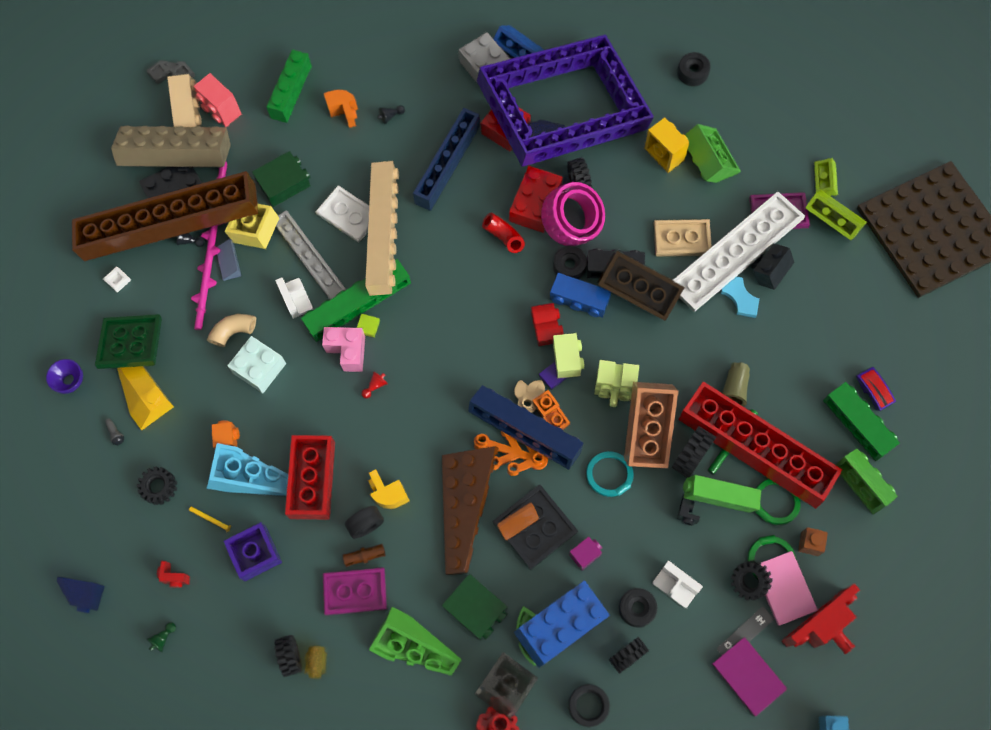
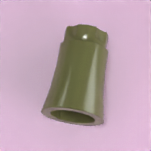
(737, 383)

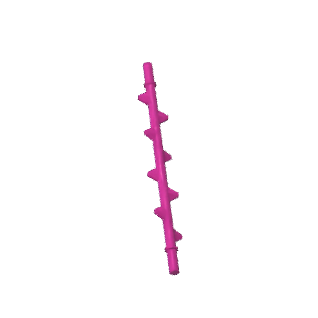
(205, 268)

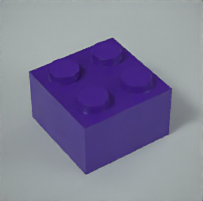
(252, 551)

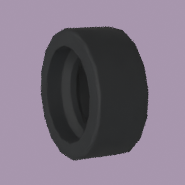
(604, 701)

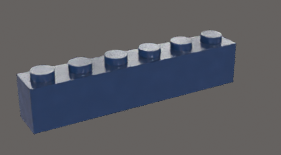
(446, 159)
(525, 427)

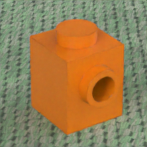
(225, 433)

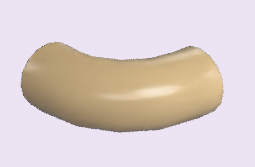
(230, 325)

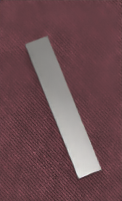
(309, 255)

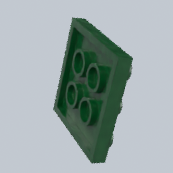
(128, 341)

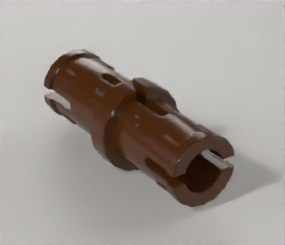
(364, 555)

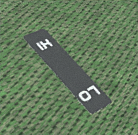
(749, 629)

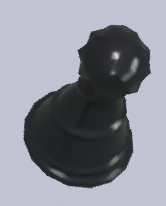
(387, 114)
(188, 238)

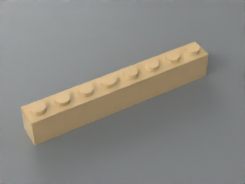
(381, 228)

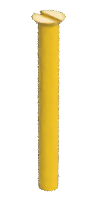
(209, 518)

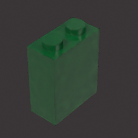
(282, 178)
(475, 607)

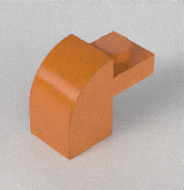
(340, 103)

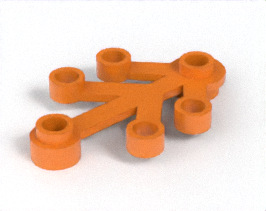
(512, 453)

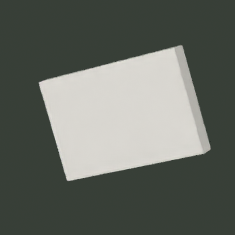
(346, 213)

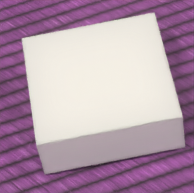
(117, 279)

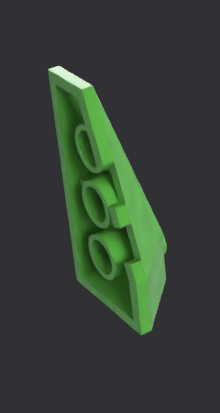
(409, 641)

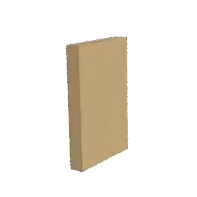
(682, 237)

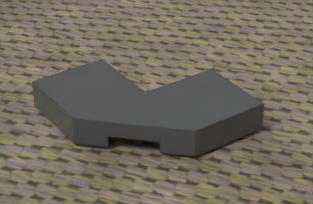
(164, 69)

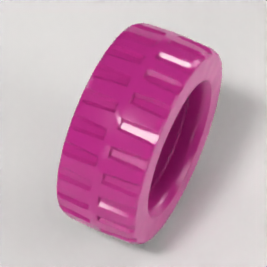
(556, 223)

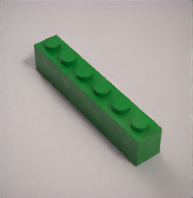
(349, 304)

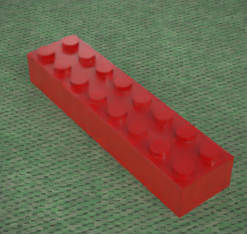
(761, 445)

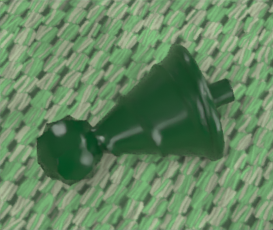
(158, 641)

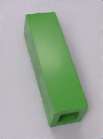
(722, 493)

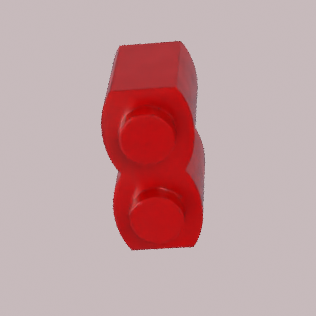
(546, 323)

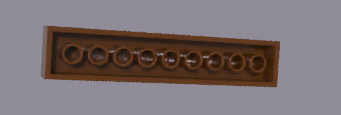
(164, 216)

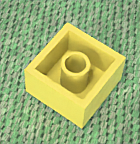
(254, 229)

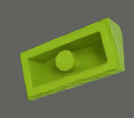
(826, 176)

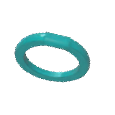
(609, 493)

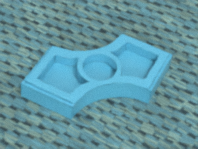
(745, 303)

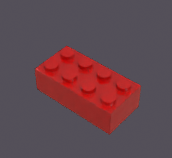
(310, 477)

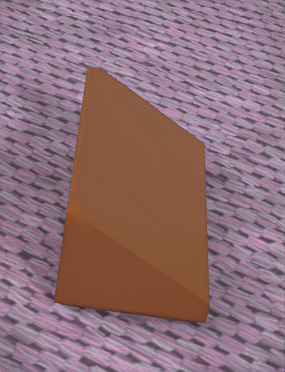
(518, 521)

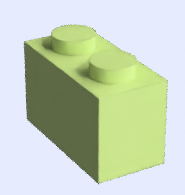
(567, 355)

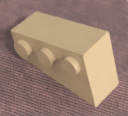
(183, 101)

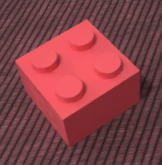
(217, 100)

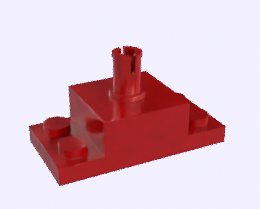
(827, 623)

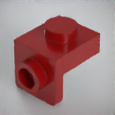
(174, 580)

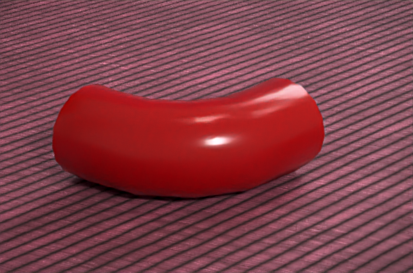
(504, 232)

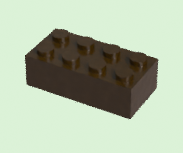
(640, 285)

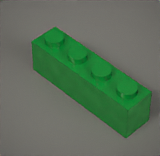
(289, 86)
(861, 421)

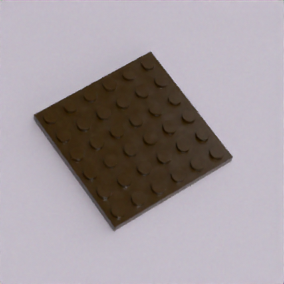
(931, 228)

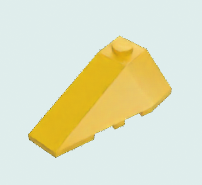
(143, 396)

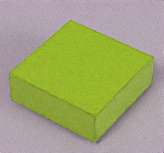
(368, 324)

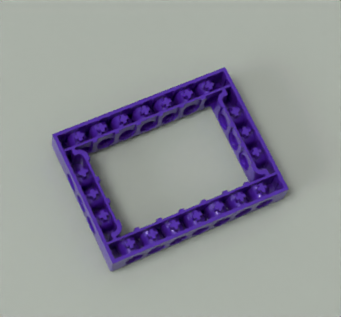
(598, 52)

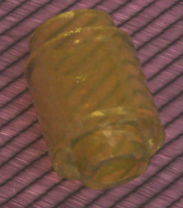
(316, 662)

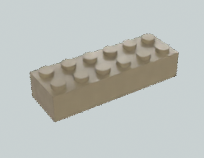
(171, 146)

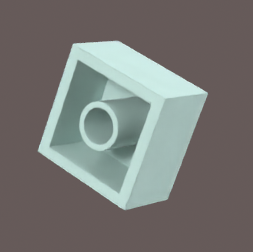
(257, 364)

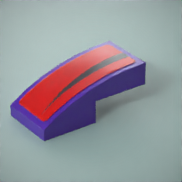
(876, 387)

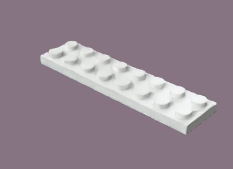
(737, 250)

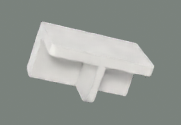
(294, 297)
(677, 584)

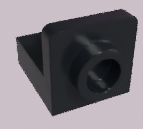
(685, 507)

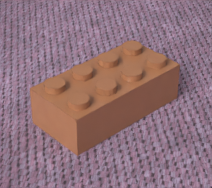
(650, 425)

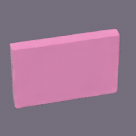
(789, 593)

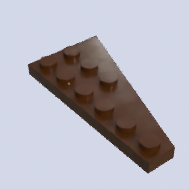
(464, 498)

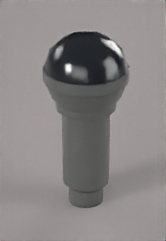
(116, 437)

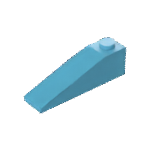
(242, 473)

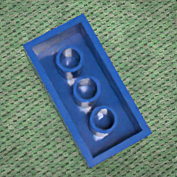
(561, 624)

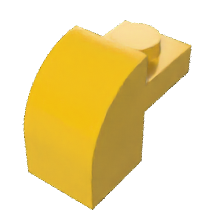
(387, 496)

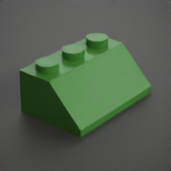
(711, 154)
(866, 481)

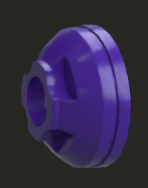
(58, 372)

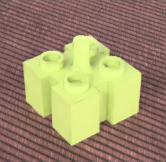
(615, 381)

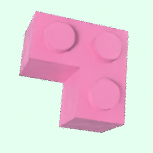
(349, 343)

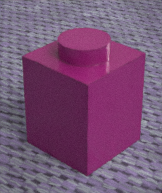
(586, 553)

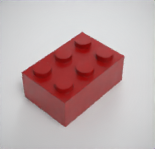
(530, 198)

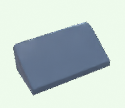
(228, 260)

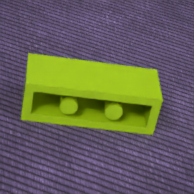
(835, 214)

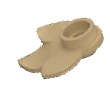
(528, 392)

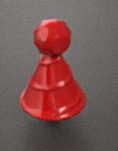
(376, 382)

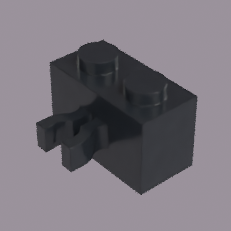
(773, 266)

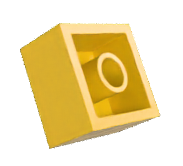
(666, 144)

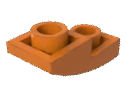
(550, 411)

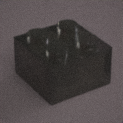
(506, 686)

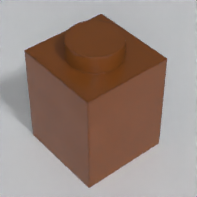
(812, 541)

